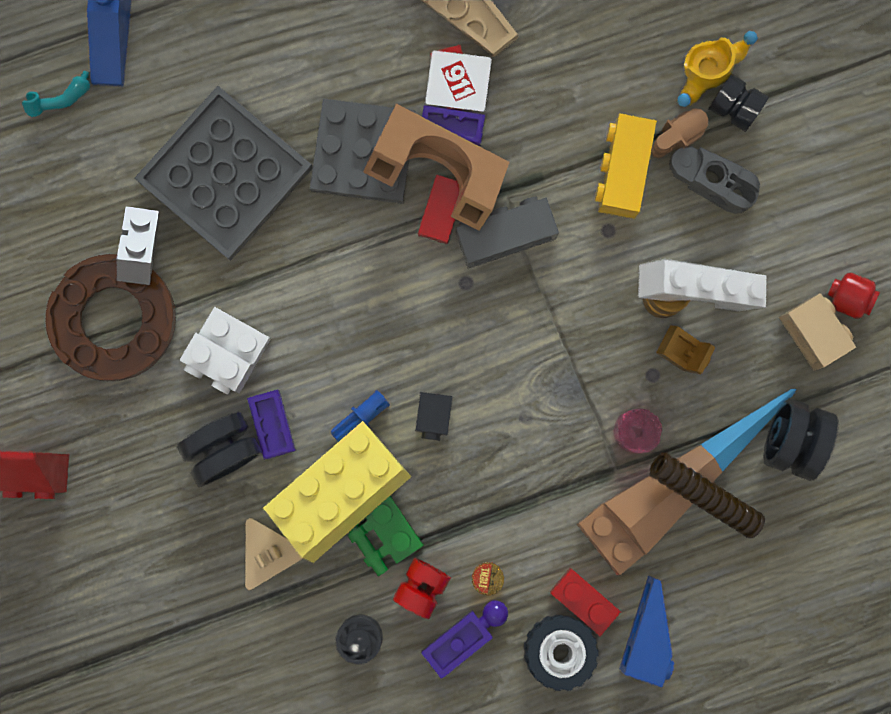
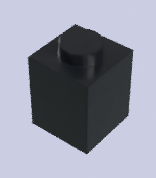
(433, 415)

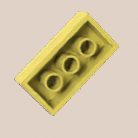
(336, 492)

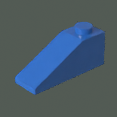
(108, 40)
(649, 645)

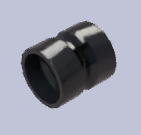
(738, 102)

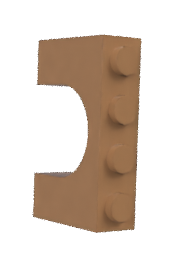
(475, 168)

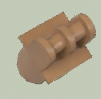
(680, 132)

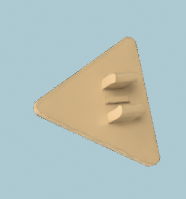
(266, 553)

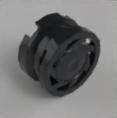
(359, 639)

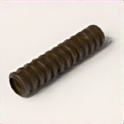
(707, 495)

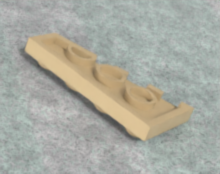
(478, 21)

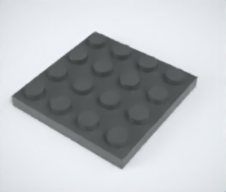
(224, 173)

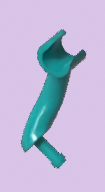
(78, 87)

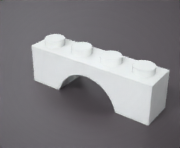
(686, 281)

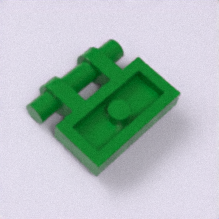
(393, 531)

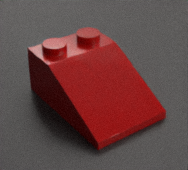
(33, 473)

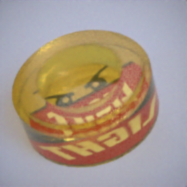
(487, 578)

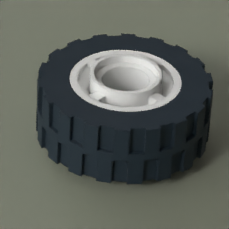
(581, 652)

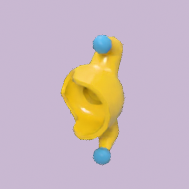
(711, 65)

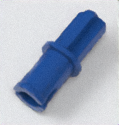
(364, 412)

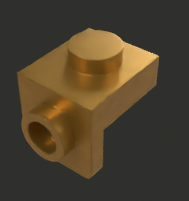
(685, 350)

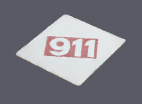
(458, 81)

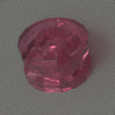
(637, 431)

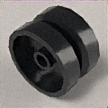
(800, 439)
(218, 446)

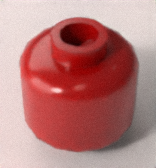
(853, 295)

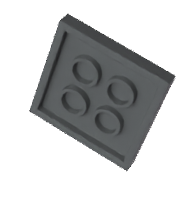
(344, 147)

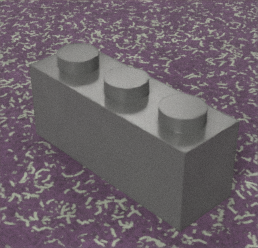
(508, 232)

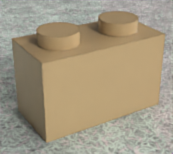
(818, 331)

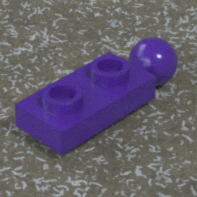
(464, 638)

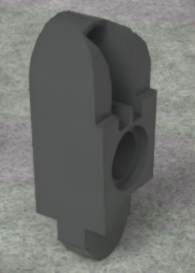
(691, 167)

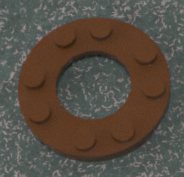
(68, 336)

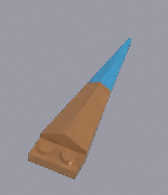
(643, 513)

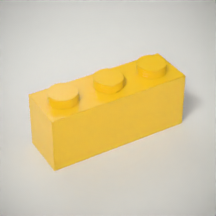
(625, 166)

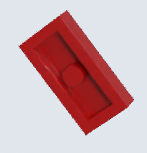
(585, 602)

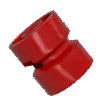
(416, 599)

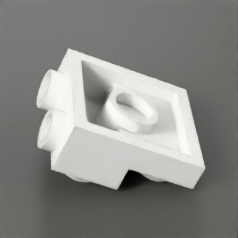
(224, 351)

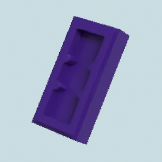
(461, 123)
(271, 424)

